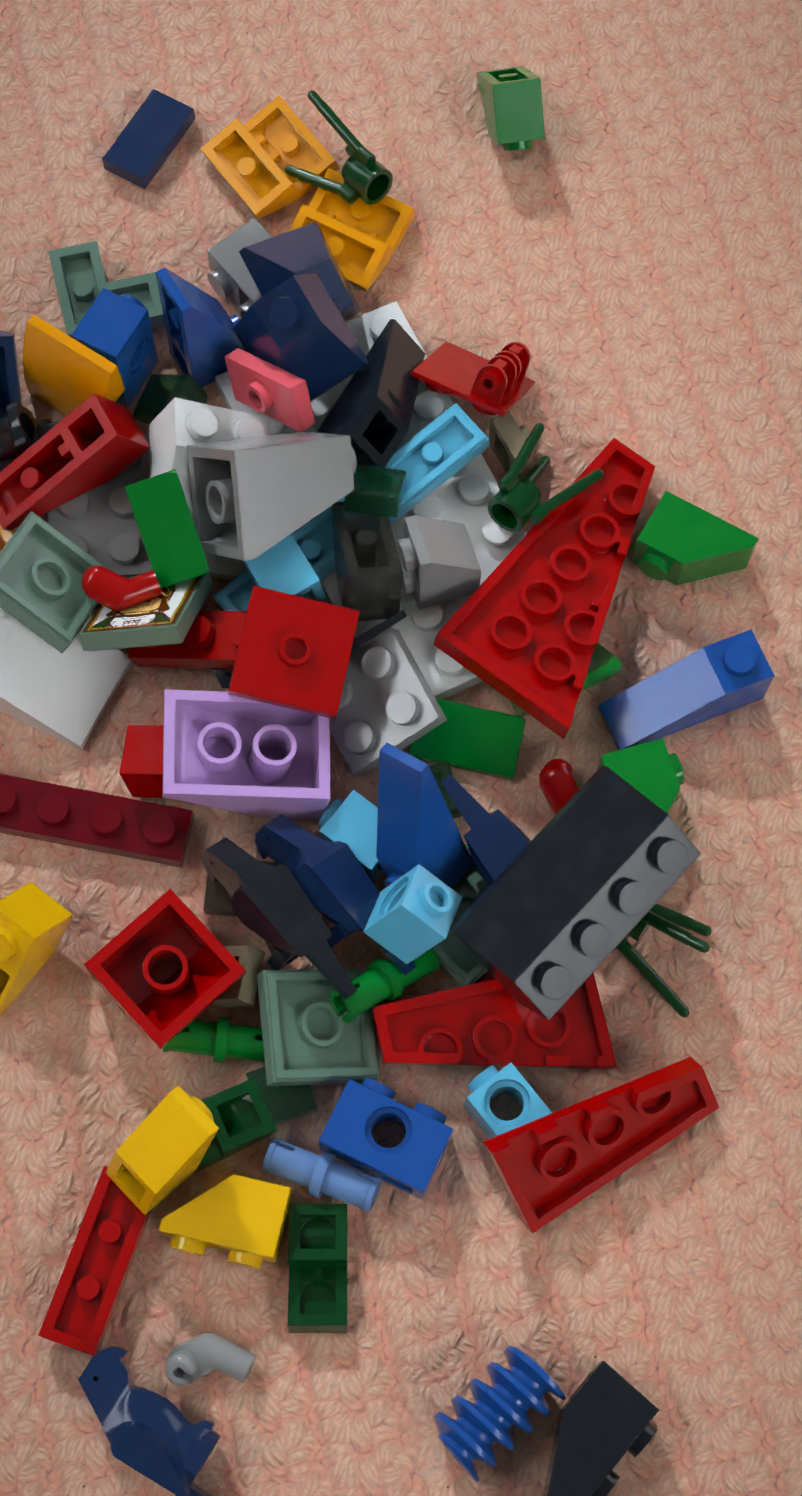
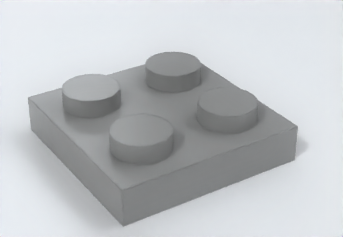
(382, 702)

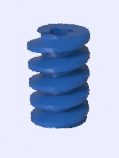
(496, 1410)

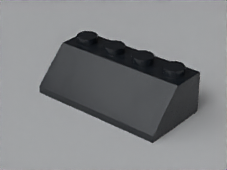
(575, 892)

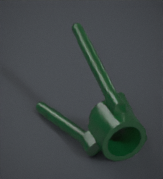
(361, 172)
(520, 497)
(666, 922)

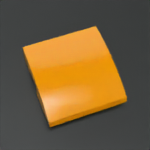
(256, 153)
(357, 233)
(65, 370)

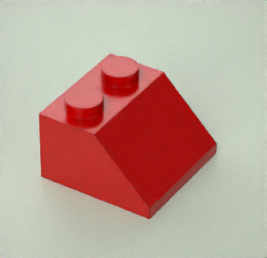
(164, 969)

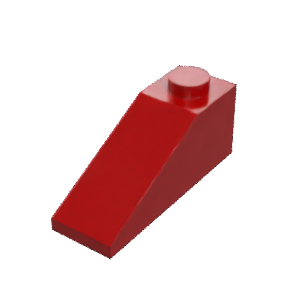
(70, 459)

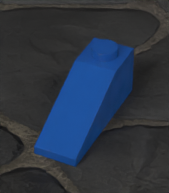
(196, 328)
(689, 691)
(415, 821)

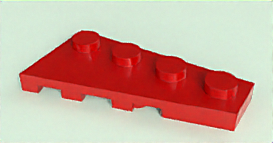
(489, 1028)
(590, 1143)

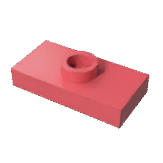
(270, 390)

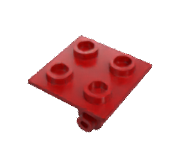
(488, 385)

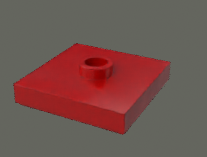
(294, 652)

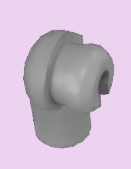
(205, 1354)

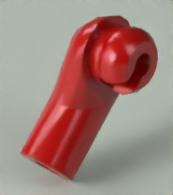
(117, 591)
(557, 783)

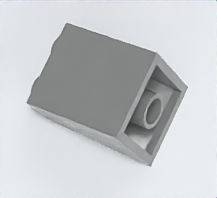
(265, 488)

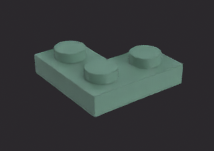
(82, 277)

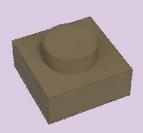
(507, 440)
(245, 989)

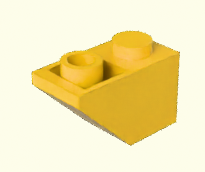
(28, 937)
(163, 1149)
(234, 1217)

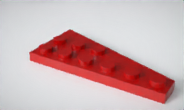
(546, 603)

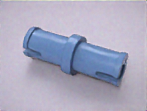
(322, 1174)

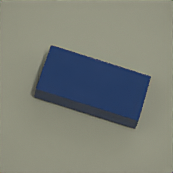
(149, 138)

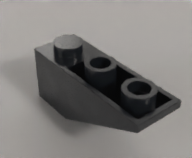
(379, 398)
(595, 1432)

